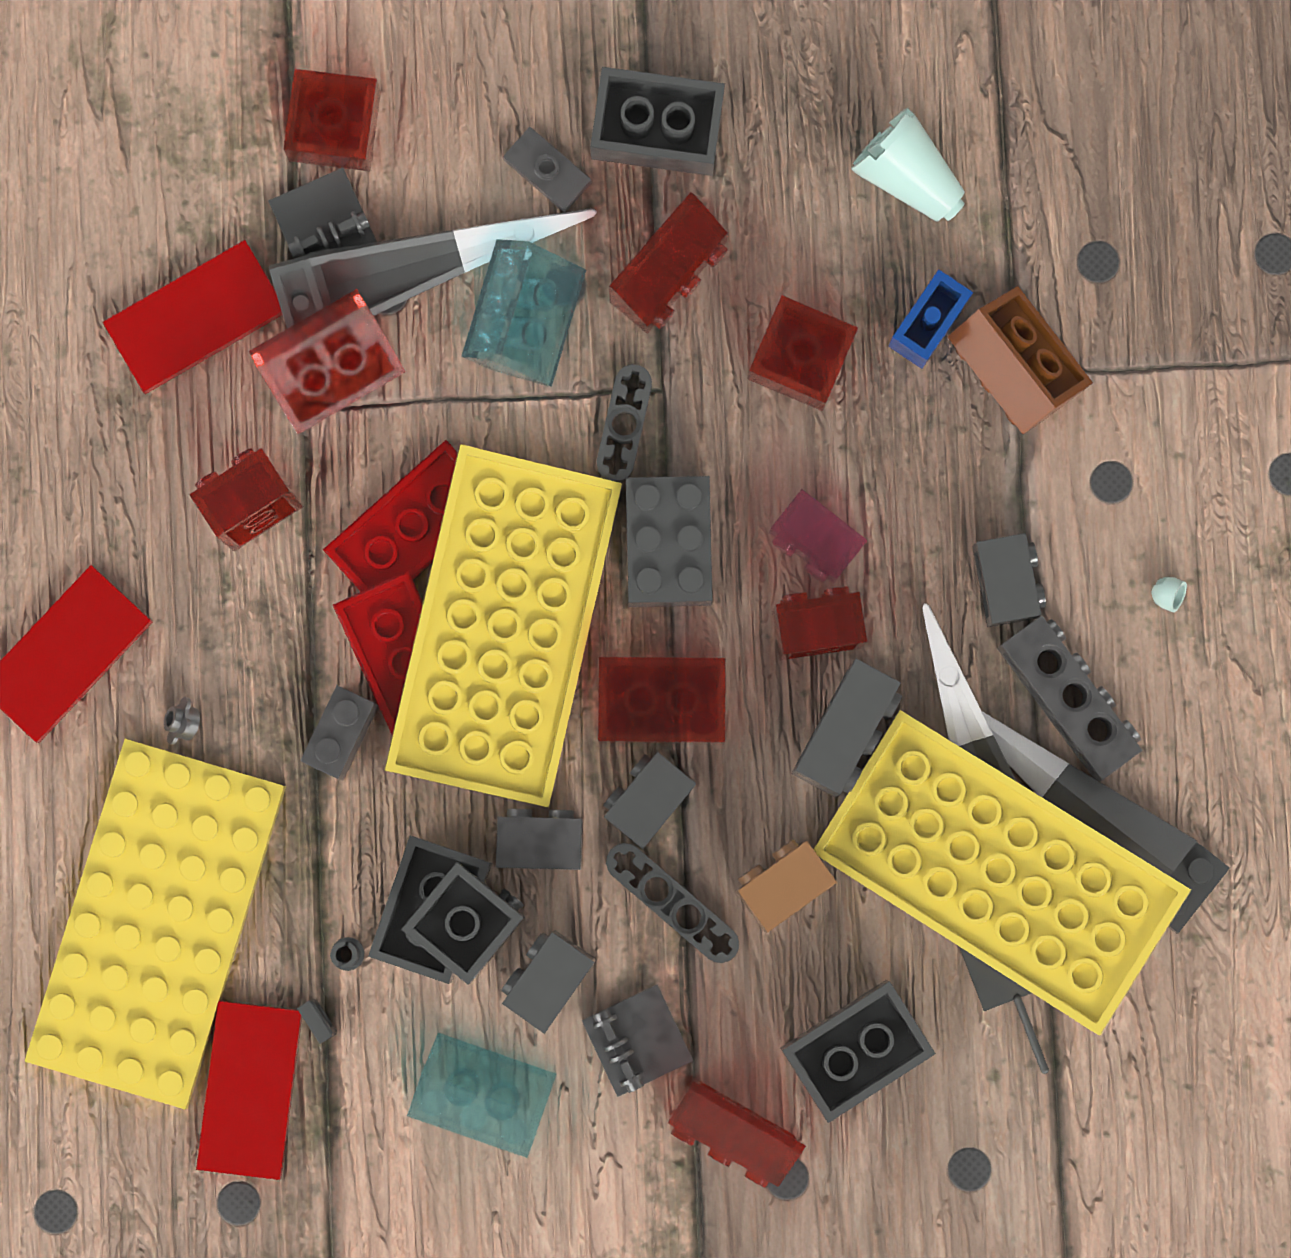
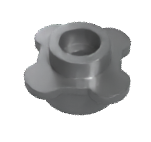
(181, 721)

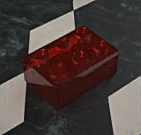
(327, 361)
(245, 499)
(661, 700)

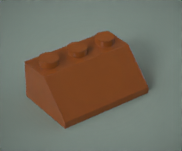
(1019, 359)

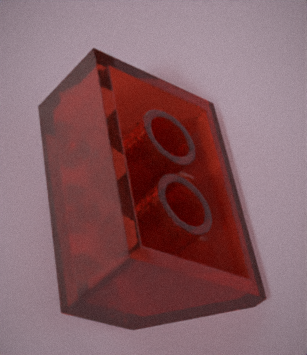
(669, 265)
(734, 1133)

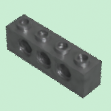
(1072, 723)

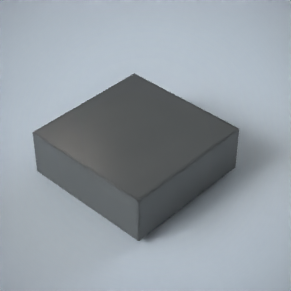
(317, 1020)

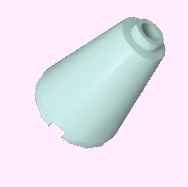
(911, 168)

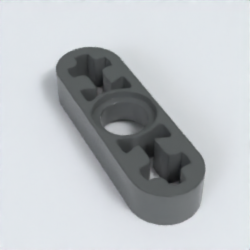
(641, 397)

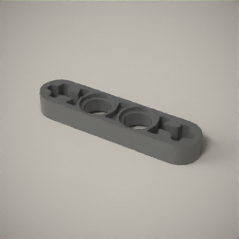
(670, 905)

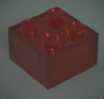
(332, 119)
(802, 353)
(819, 624)

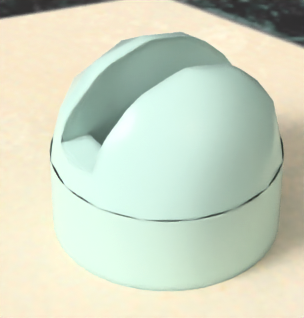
(1169, 593)

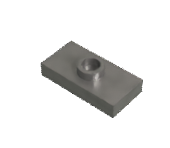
(547, 169)

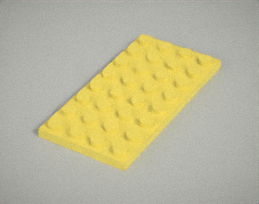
(503, 626)
(1001, 872)
(155, 924)

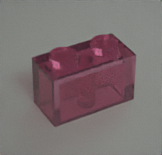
(816, 537)

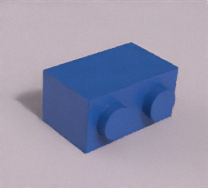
(930, 319)

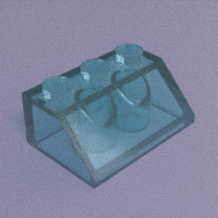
(524, 311)
(482, 1095)

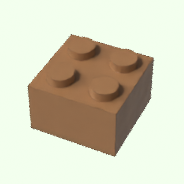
(785, 885)

